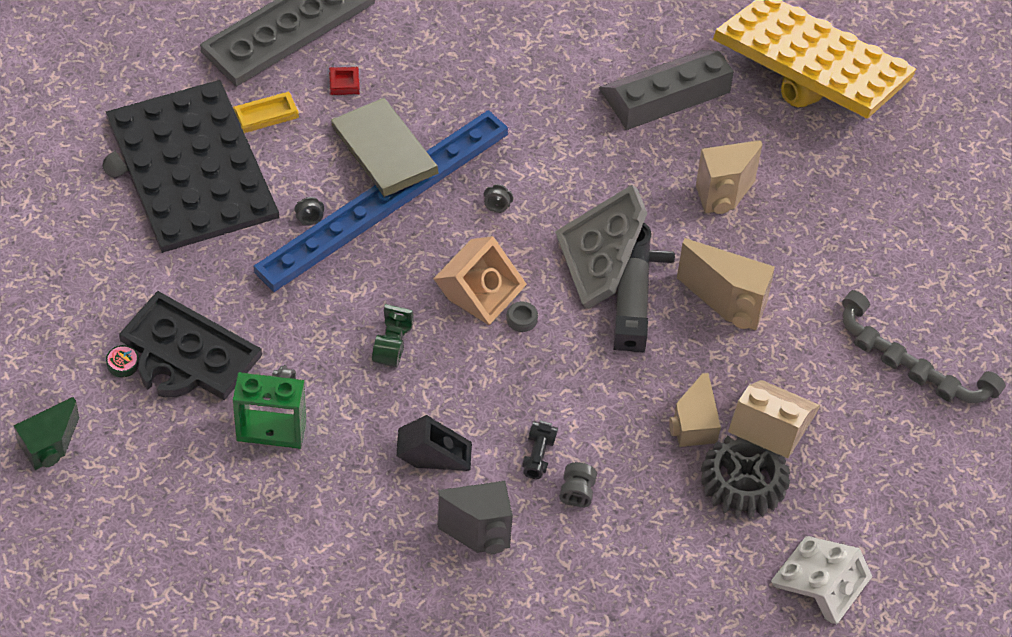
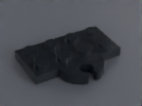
(186, 349)

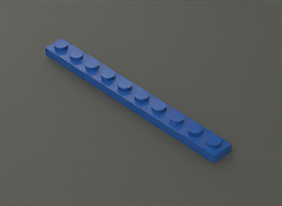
(372, 206)

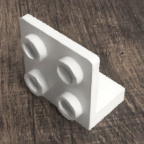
(827, 572)

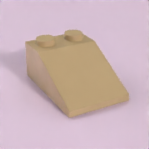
(726, 282)
(772, 417)

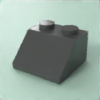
(477, 516)

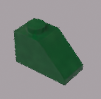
(48, 433)

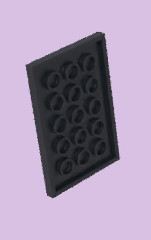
(191, 165)

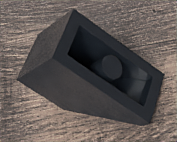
(433, 446)

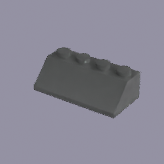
(669, 87)

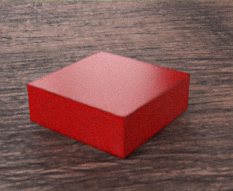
(344, 80)

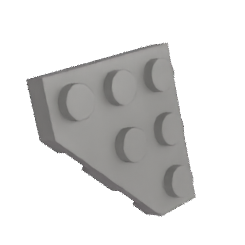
(601, 244)

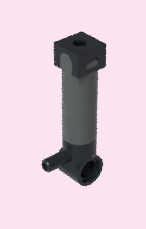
(632, 294)

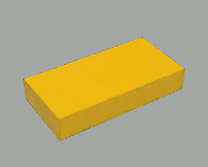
(266, 112)

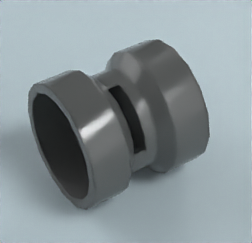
(578, 483)

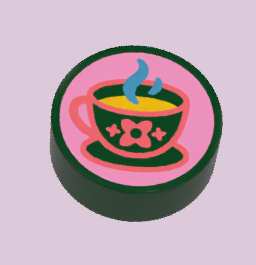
(122, 361)

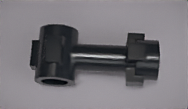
(542, 434)

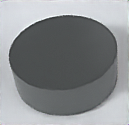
(522, 316)

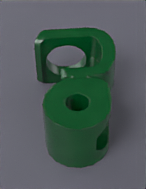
(389, 347)

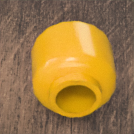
(798, 95)

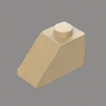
(696, 415)

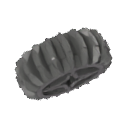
(746, 484)

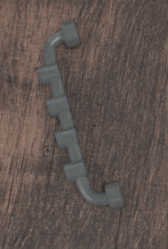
(920, 370)

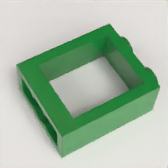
(253, 425)

